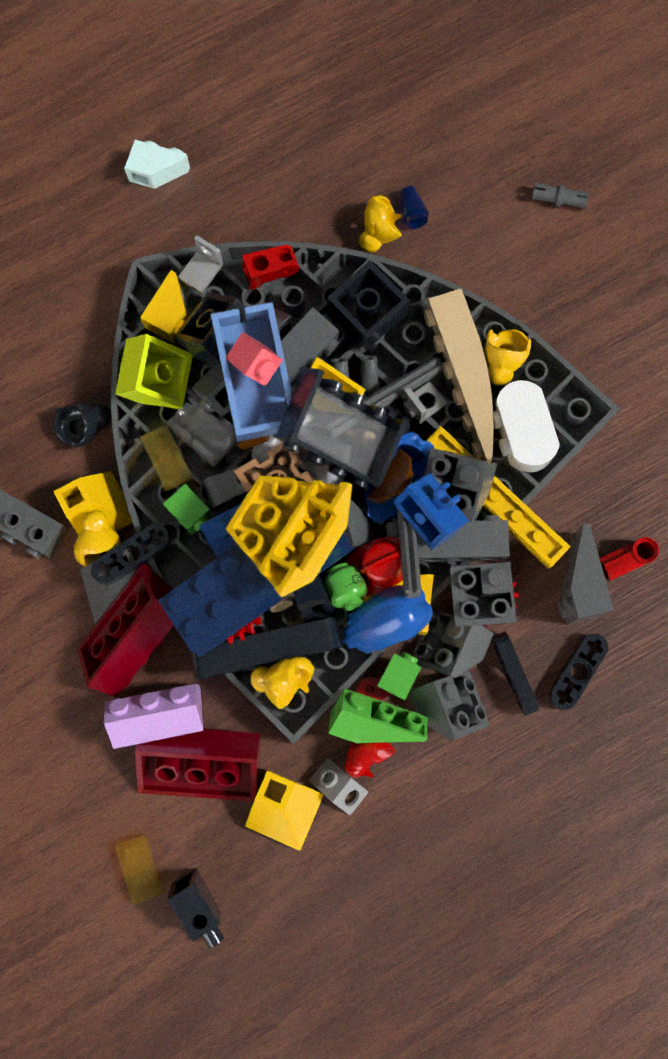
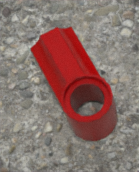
(626, 558)

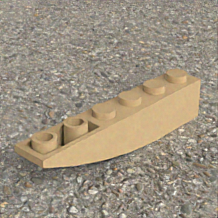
(465, 365)

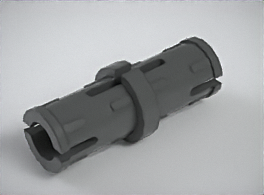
(560, 195)

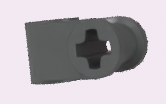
(224, 489)

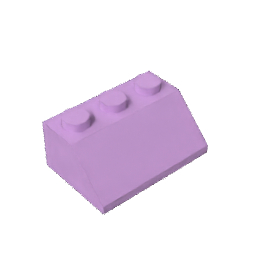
(154, 716)

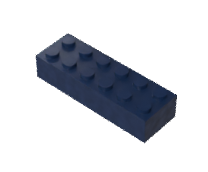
(226, 598)

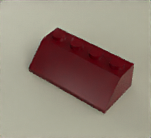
(126, 633)
(201, 765)

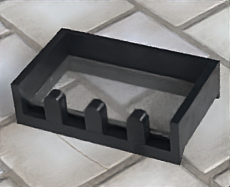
(339, 430)

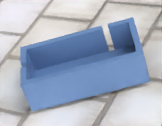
(254, 407)

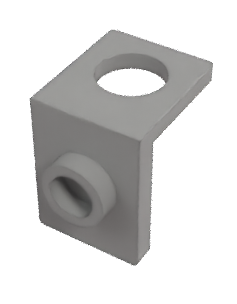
(202, 266)
(413, 406)
(337, 785)

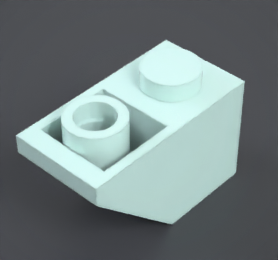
(154, 164)

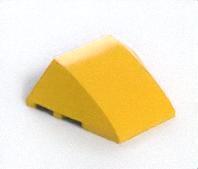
(290, 528)

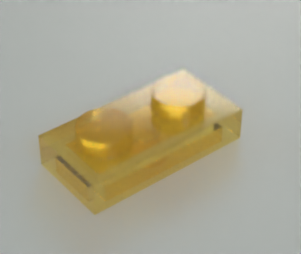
(166, 457)
(139, 869)

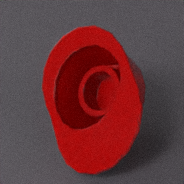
(379, 563)

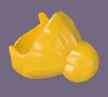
(378, 224)
(505, 354)
(94, 538)
(283, 679)

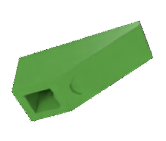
(374, 721)

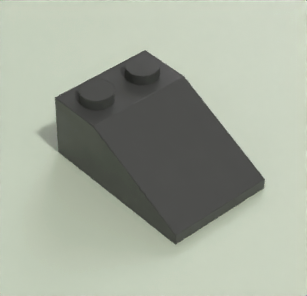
(584, 586)

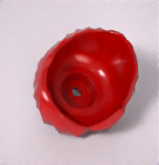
(363, 755)

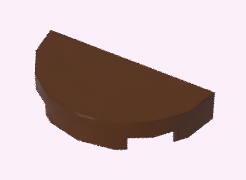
(396, 479)

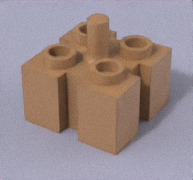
(281, 464)

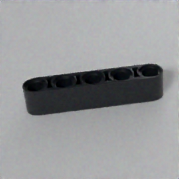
(268, 648)

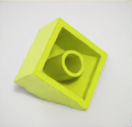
(153, 372)

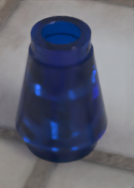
(413, 208)

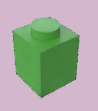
(188, 509)
(400, 675)

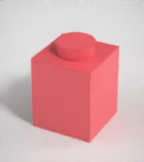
(254, 359)

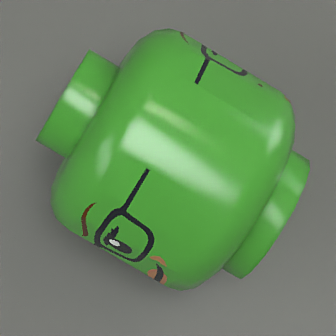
(345, 586)

